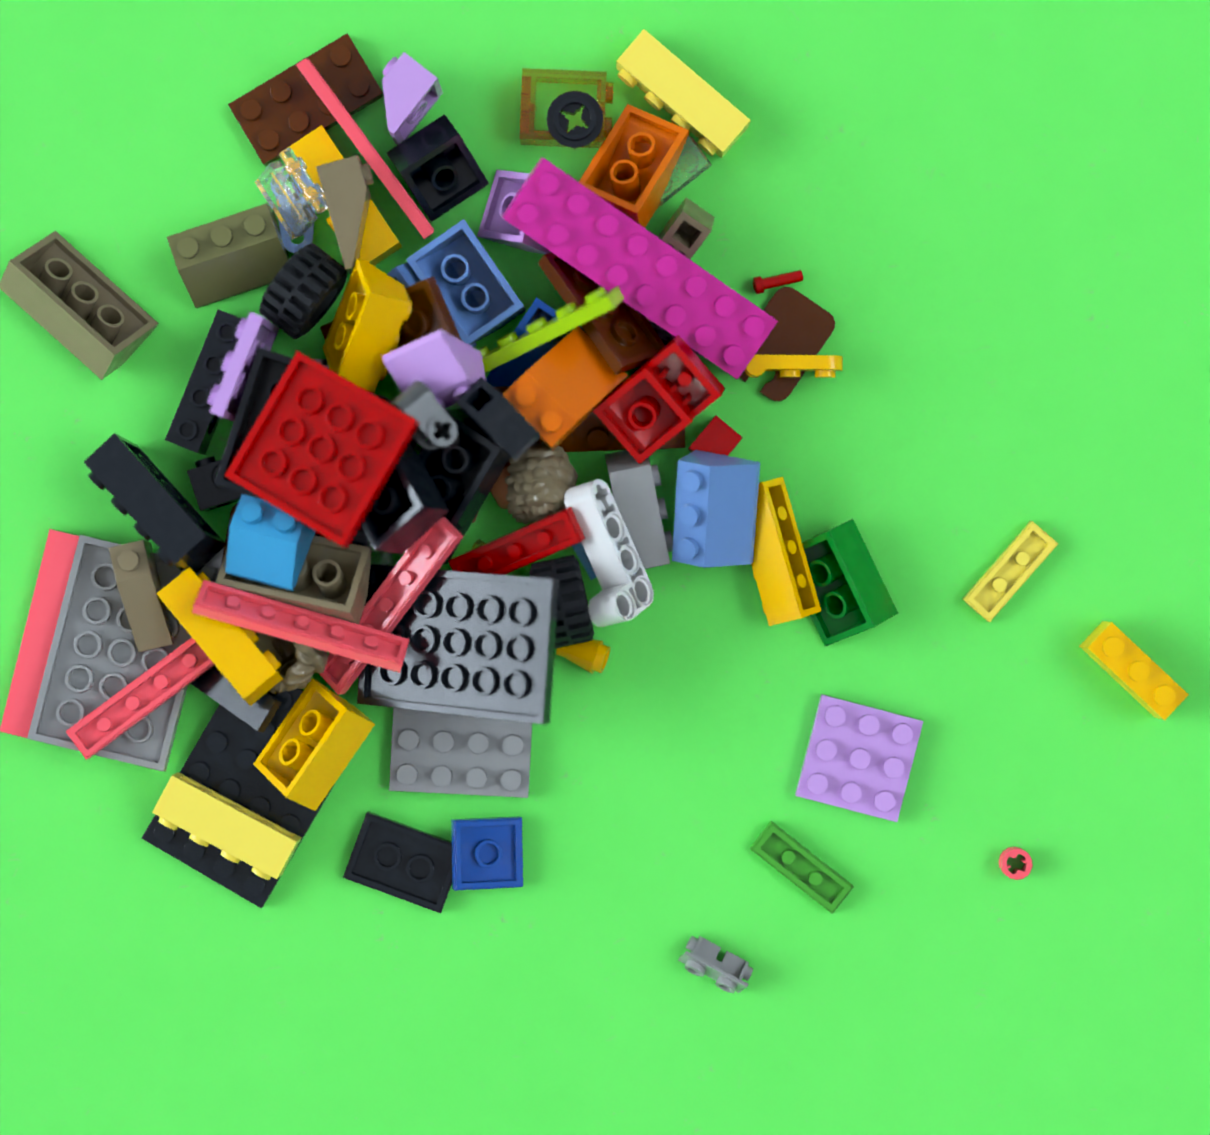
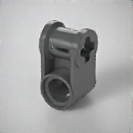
(423, 406)

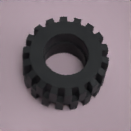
(303, 291)
(573, 617)

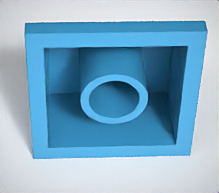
(266, 544)

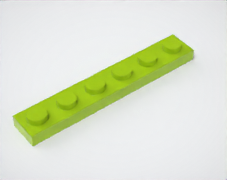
(542, 331)

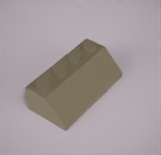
(77, 304)
(329, 583)

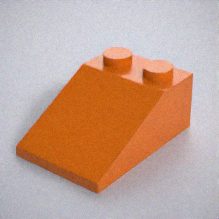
(635, 163)
(563, 387)

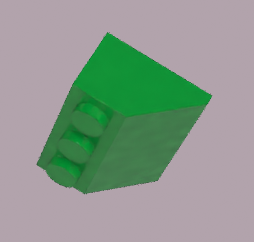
(846, 584)

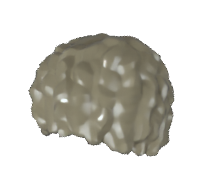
(538, 483)
(297, 661)

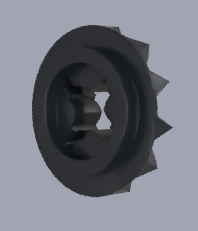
(571, 103)

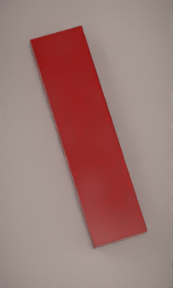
(522, 545)

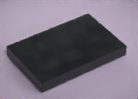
(402, 862)

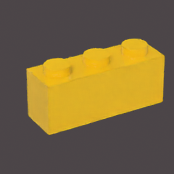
(1134, 670)

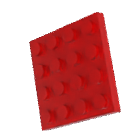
(322, 449)

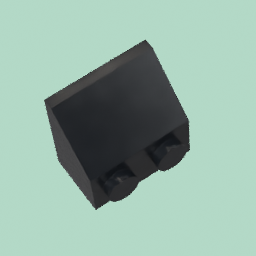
(437, 167)

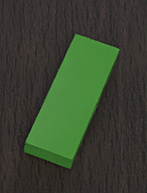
(801, 867)

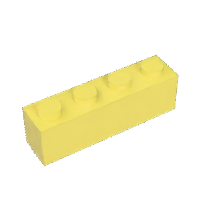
(682, 94)
(226, 825)

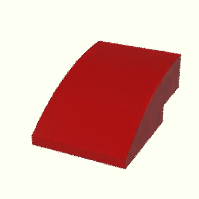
(659, 399)

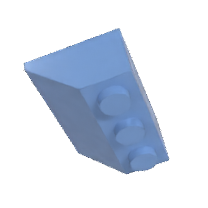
(468, 281)
(715, 510)

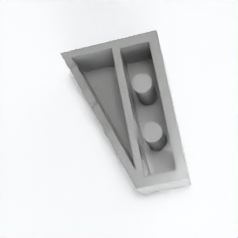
(641, 510)

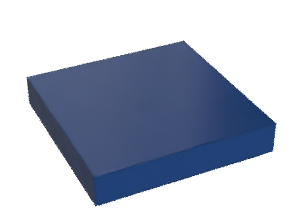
(487, 853)

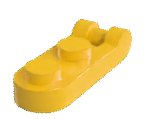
(792, 365)

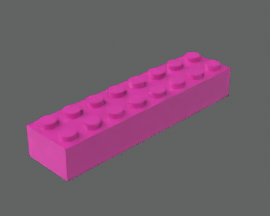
(646, 269)

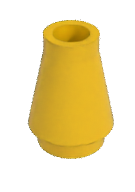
(588, 655)

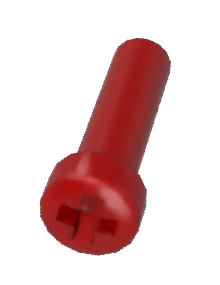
(775, 281)

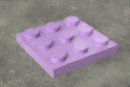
(252, 333)
(859, 758)

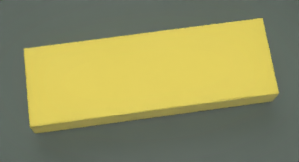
(1010, 571)

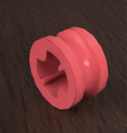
(1017, 873)

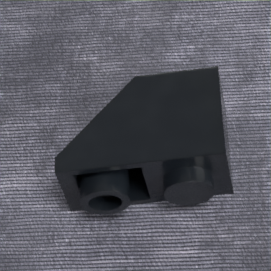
(498, 419)

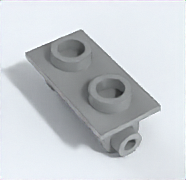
(703, 962)

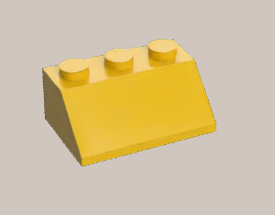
(366, 325)
(313, 745)

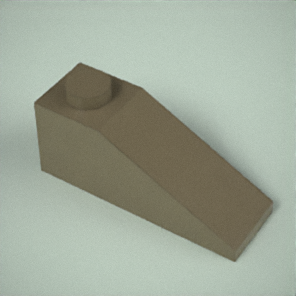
(348, 200)
(687, 228)
(138, 584)

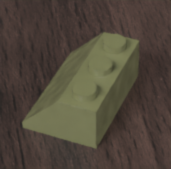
(229, 255)

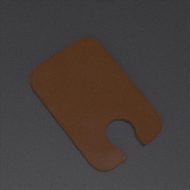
(800, 330)

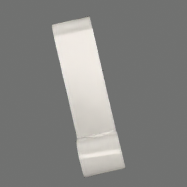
(611, 554)

